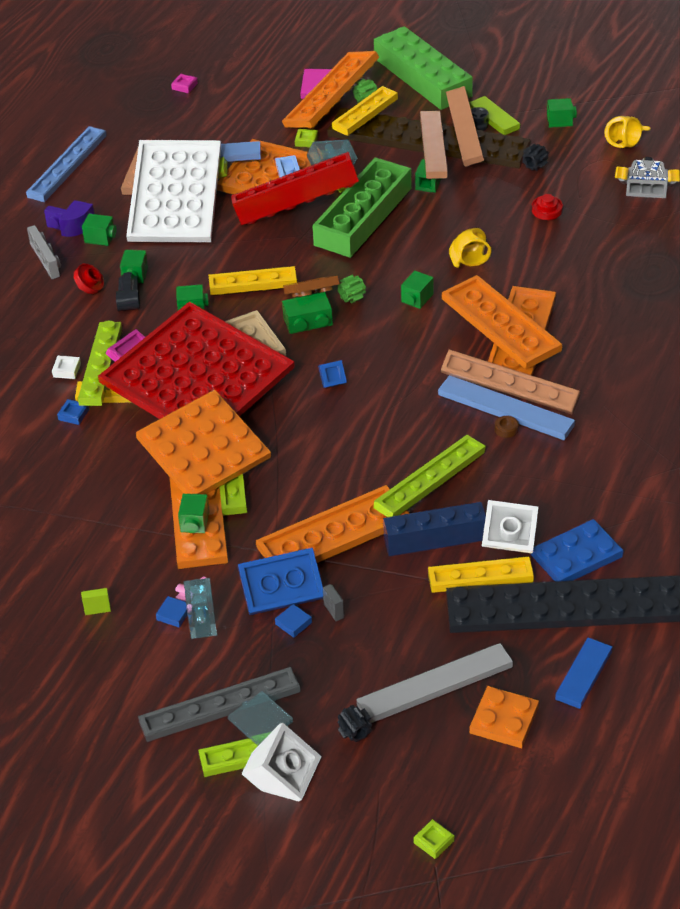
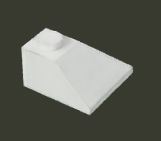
(510, 526)
(282, 764)

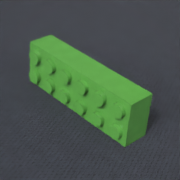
(421, 66)
(362, 207)

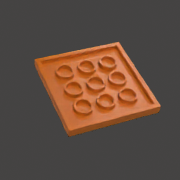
(251, 173)
(203, 444)

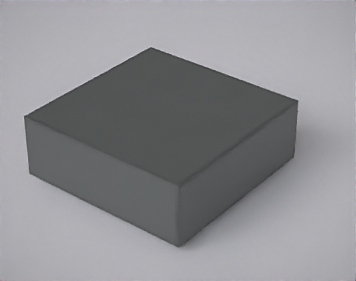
(333, 602)

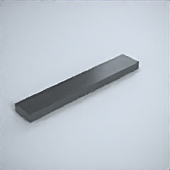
(216, 704)

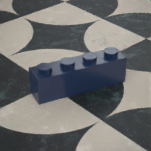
(434, 529)

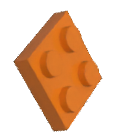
(504, 717)

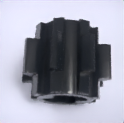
(535, 157)
(354, 723)

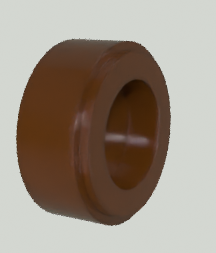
(506, 426)

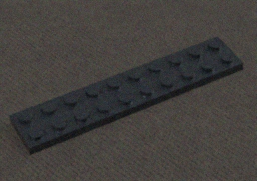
(563, 604)

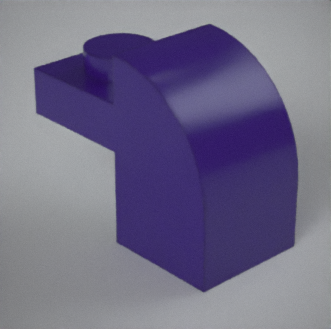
(69, 220)

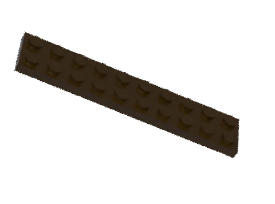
(407, 135)

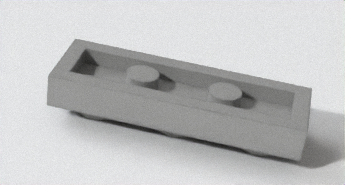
(44, 252)

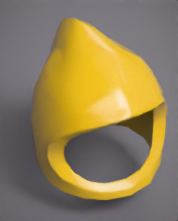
(625, 129)
(469, 248)

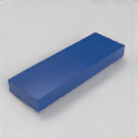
(583, 673)

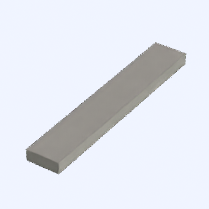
(435, 682)

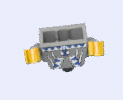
(647, 178)

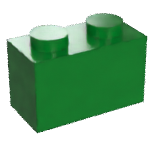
(307, 312)

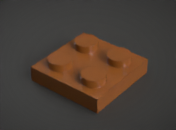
(306, 287)

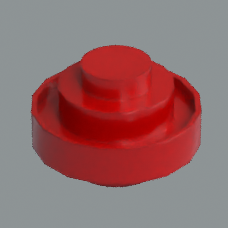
(547, 207)
(88, 278)

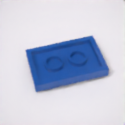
(577, 552)
(281, 581)

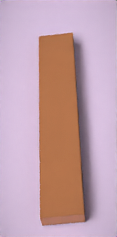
(464, 126)
(433, 144)
(510, 381)

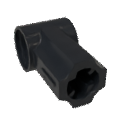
(128, 294)

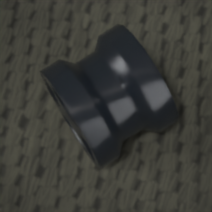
(480, 115)

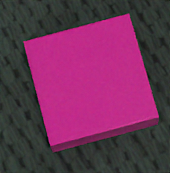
(184, 83)

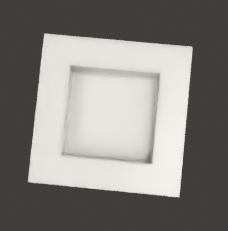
(66, 367)

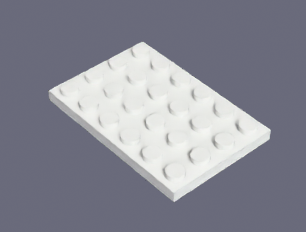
(174, 191)

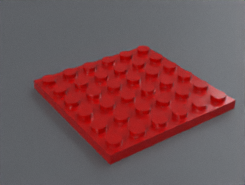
(191, 358)

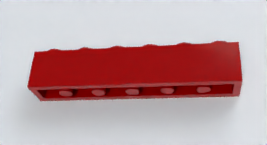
(295, 188)

